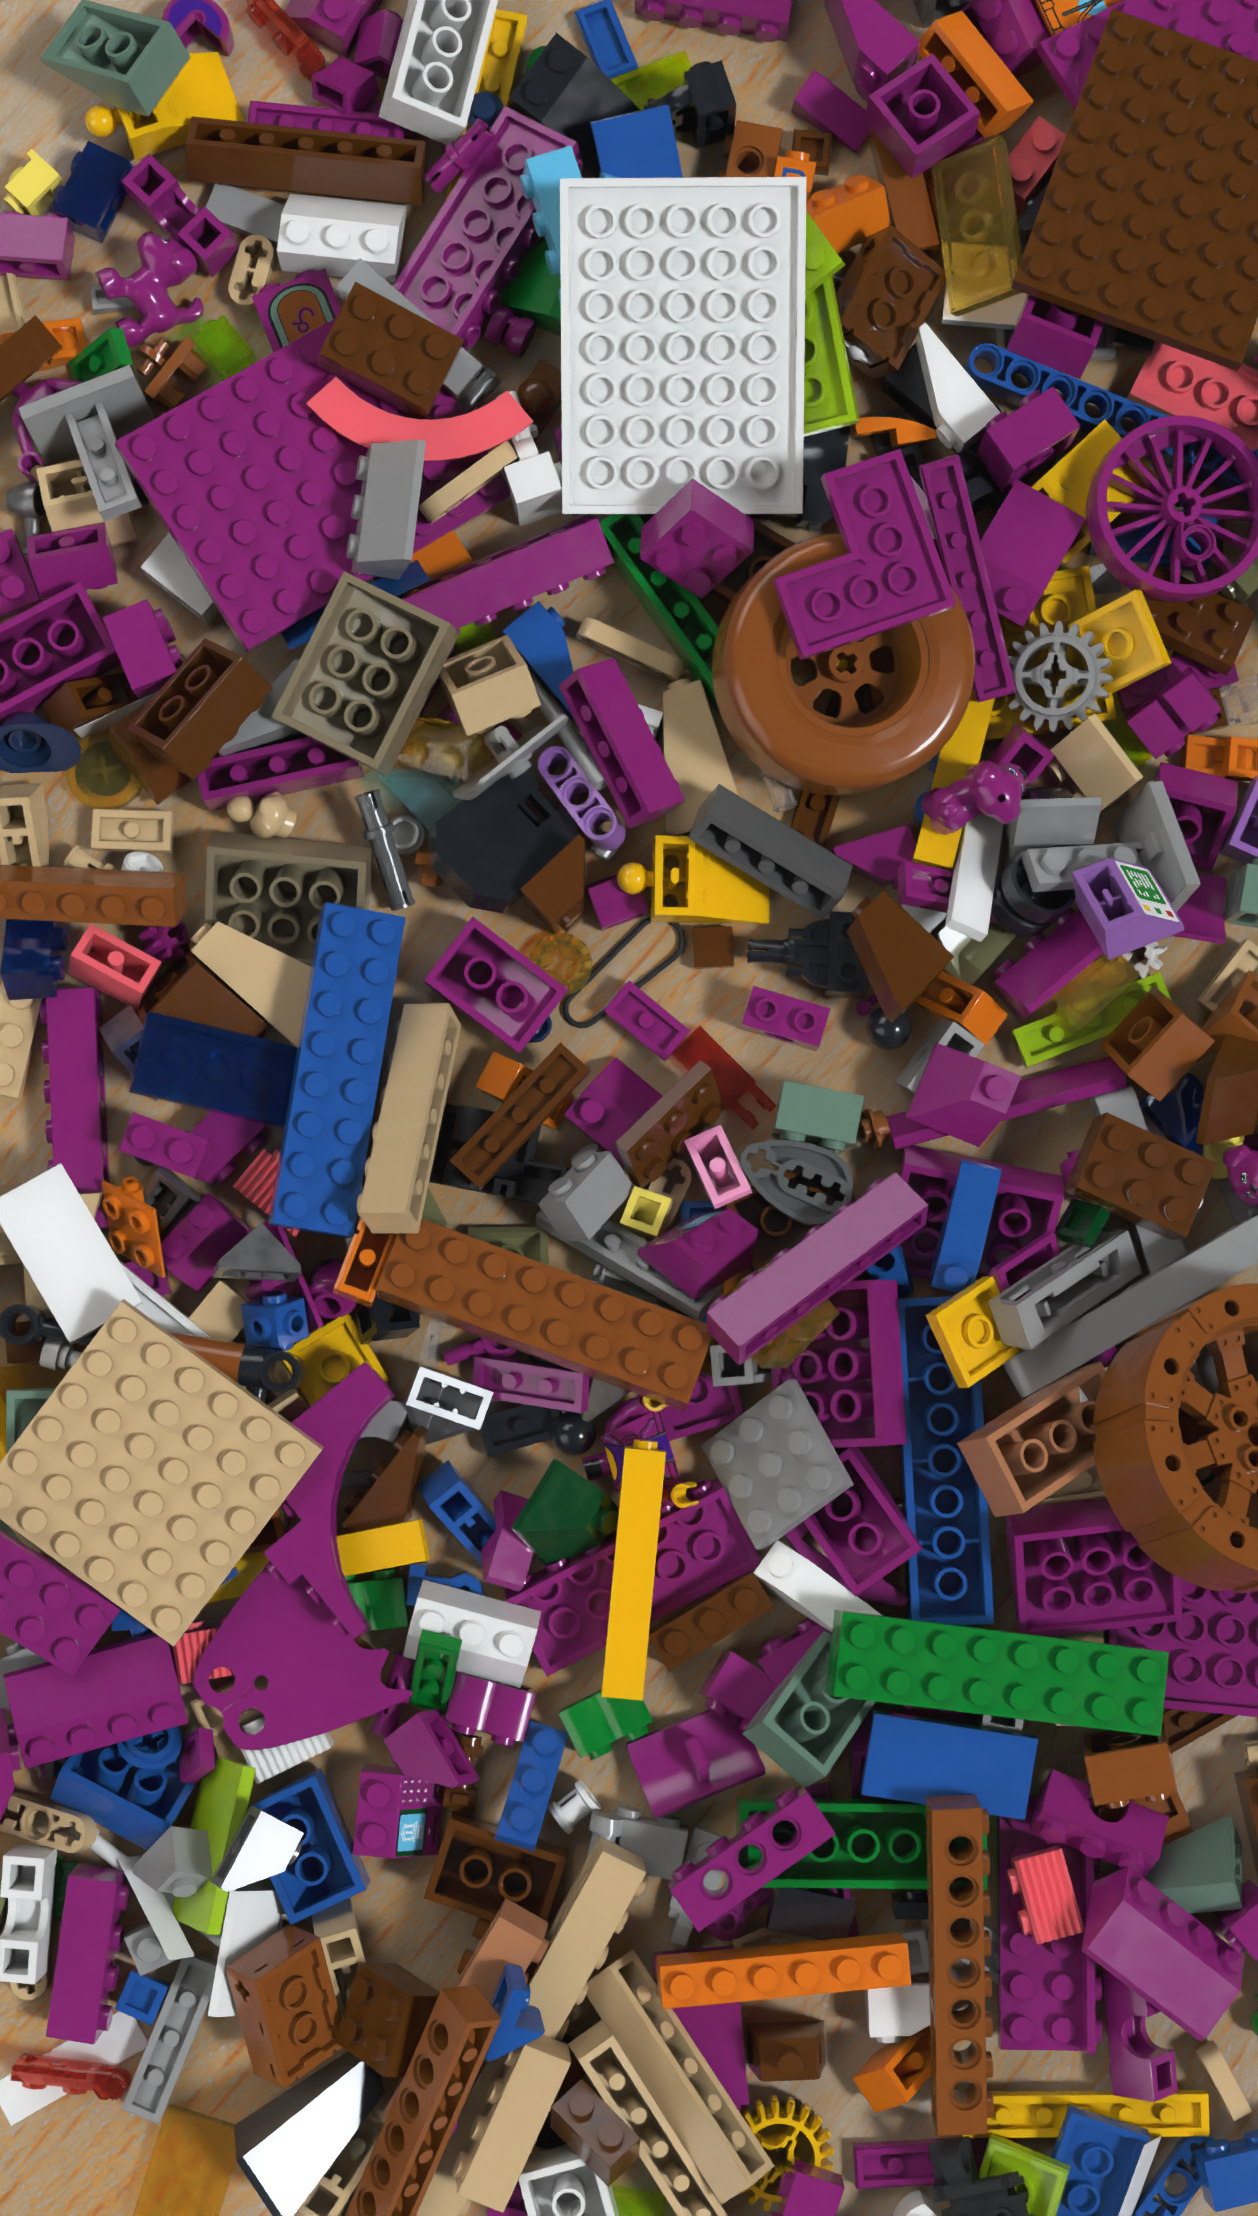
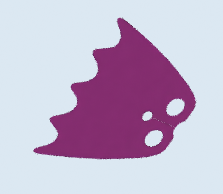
(311, 1669)

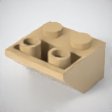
(72, 504)

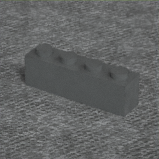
(770, 851)

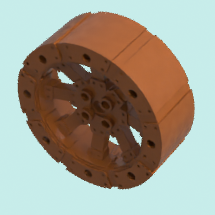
(1141, 1429)

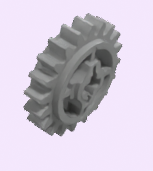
(1038, 676)

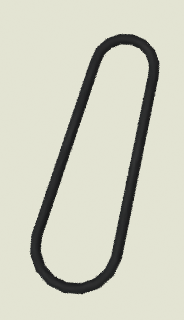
(570, 1020)

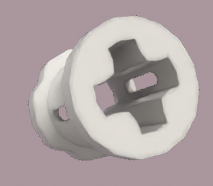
(574, 1807)

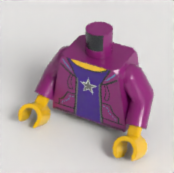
(640, 1420)

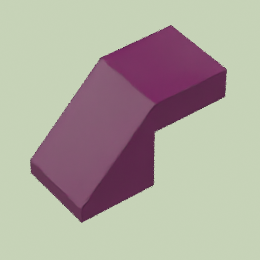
(505, 1554)

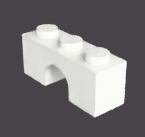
(29, 1886)

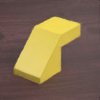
(646, 1214)

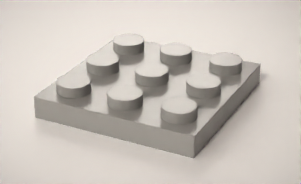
(777, 1464)

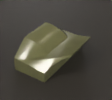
(972, 956)

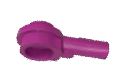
(474, 1348)
(733, 1922)

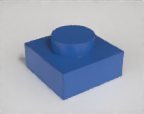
(142, 1996)

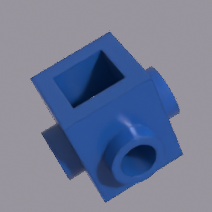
(275, 1320)

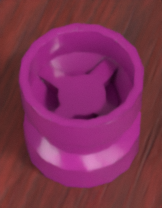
(510, 331)

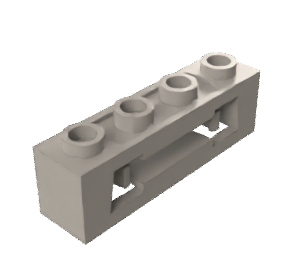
(1031, 1321)

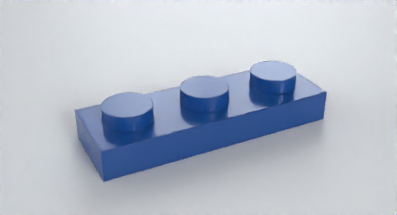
(531, 1786)

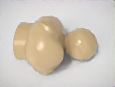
(267, 818)

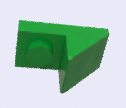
(101, 356)

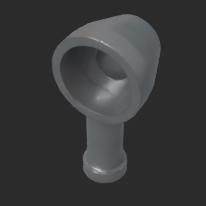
(27, 502)

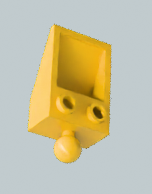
(197, 91)
(1072, 475)
(702, 884)

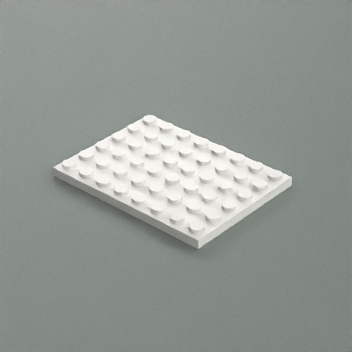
(682, 341)

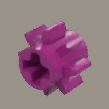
(165, 942)

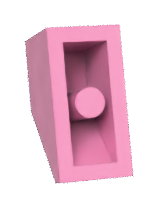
(717, 1167)

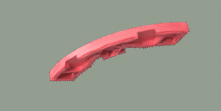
(444, 438)

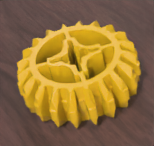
(786, 2138)

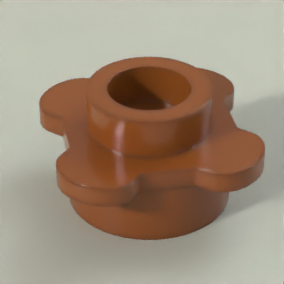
(874, 1128)

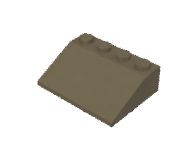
(366, 673)
(280, 885)

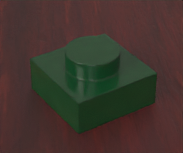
(1081, 1223)

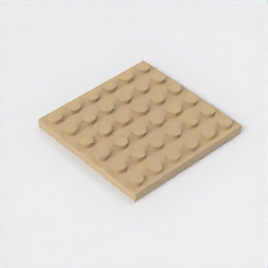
(150, 1472)

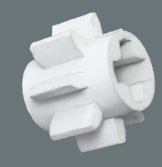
(1150, 958)

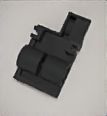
(520, 1174)
(969, 2196)

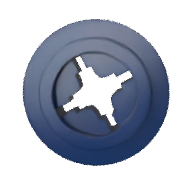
(166, 1750)

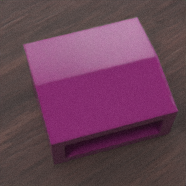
(344, 86)
(613, 904)

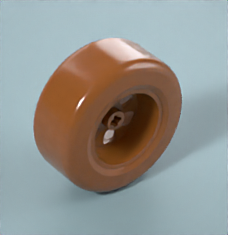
(856, 750)

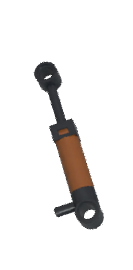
(243, 1363)

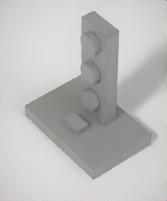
(88, 423)
(1147, 838)

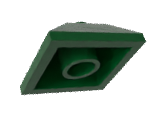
(565, 1515)

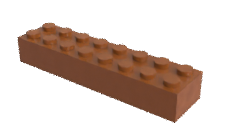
(546, 1313)

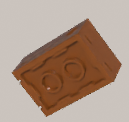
(285, 2005)

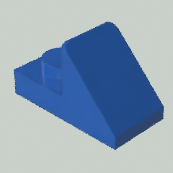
(518, 2020)

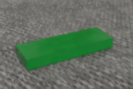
(434, 1671)

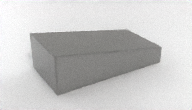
(103, 306)

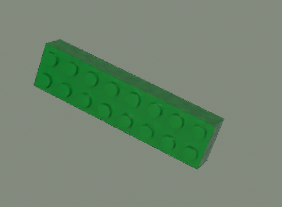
(997, 1673)

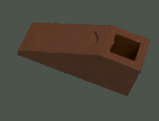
(393, 1487)

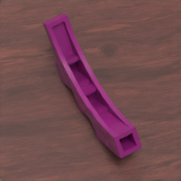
(312, 1545)

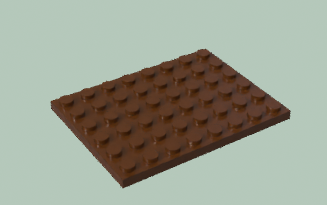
(1156, 195)

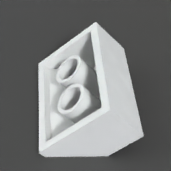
(338, 233)
(493, 1632)
(250, 1919)

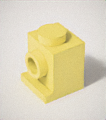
(32, 187)

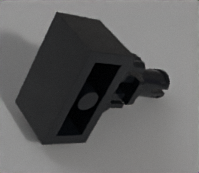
(702, 104)
(824, 954)

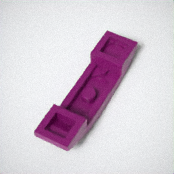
(879, 1592)

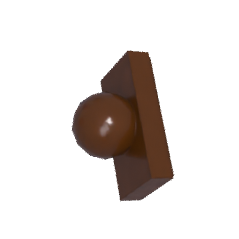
(541, 394)

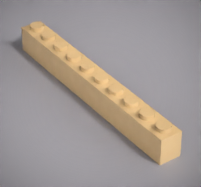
(576, 1946)

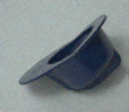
(36, 746)

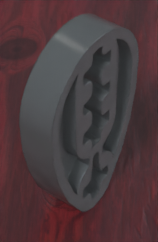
(813, 1161)

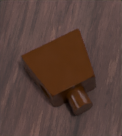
(786, 2050)

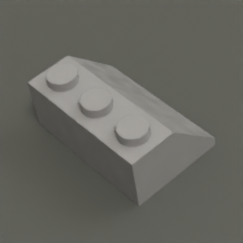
(386, 508)

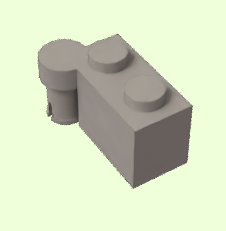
(586, 1194)
(656, 1840)

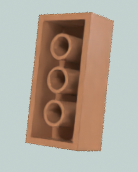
(1036, 1443)

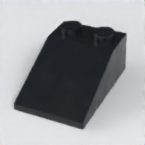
(567, 94)

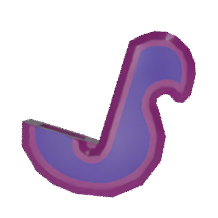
(201, 17)

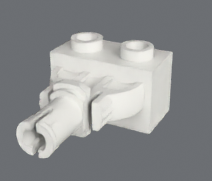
(533, 479)

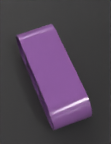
(569, 786)

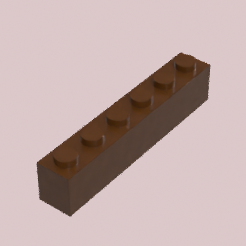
(306, 160)

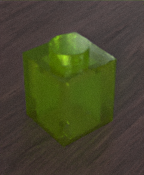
(223, 348)

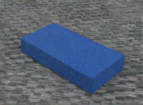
(605, 39)

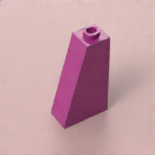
(718, 2036)

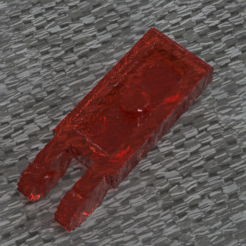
(287, 35)
(728, 1074)
(72, 2075)

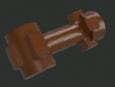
(464, 1797)

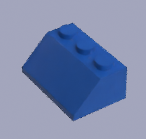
(123, 1797)
(326, 1864)

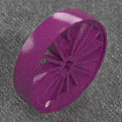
(1150, 440)

